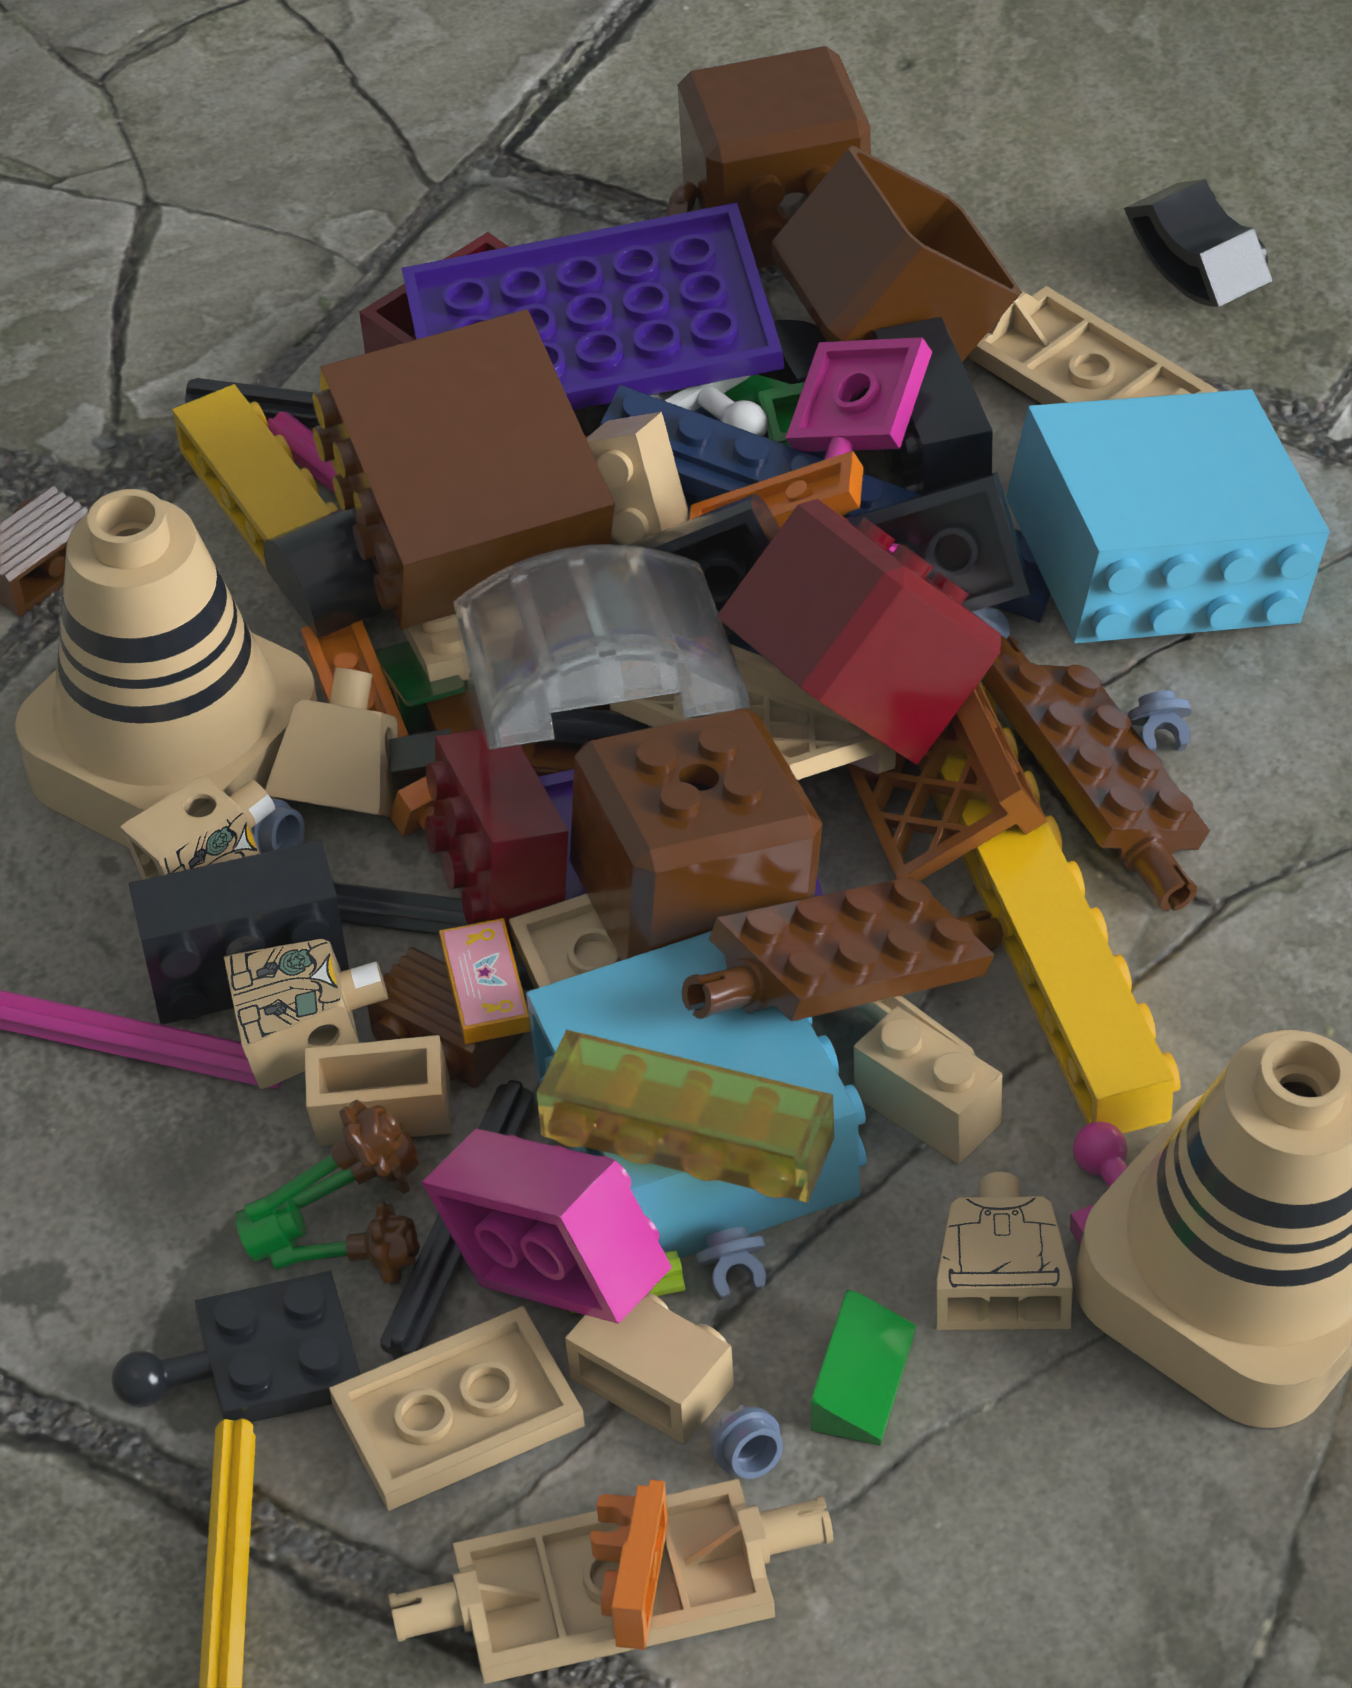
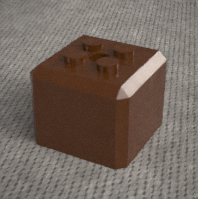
(767, 135)
(890, 253)
(689, 828)

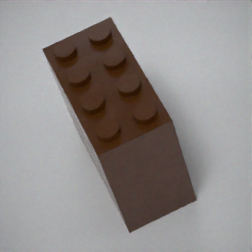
(457, 461)

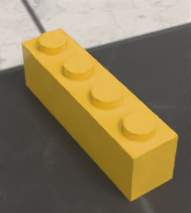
(247, 467)

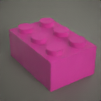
(548, 1224)

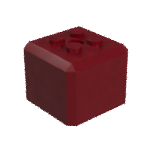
(863, 627)

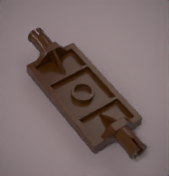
(1100, 768)
(841, 951)

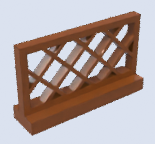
(988, 760)

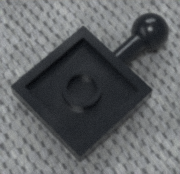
(264, 1348)

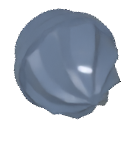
(279, 829)
(746, 1442)

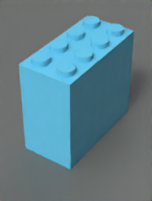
(1165, 515)
(643, 1007)

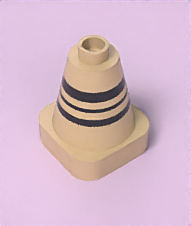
(151, 673)
(1235, 1236)

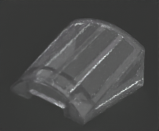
(591, 633)

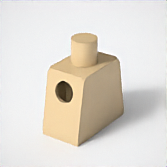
(337, 751)

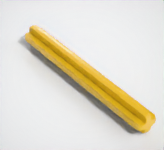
(227, 1555)

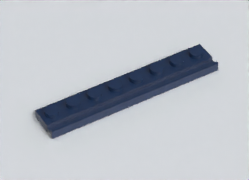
(724, 458)

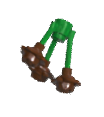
(370, 1148)

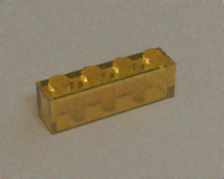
(686, 1116)

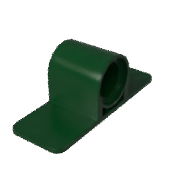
(411, 685)

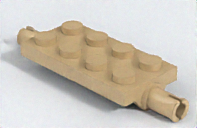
(1071, 355)
(539, 1589)

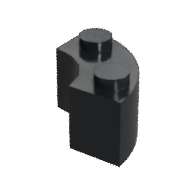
(1199, 244)

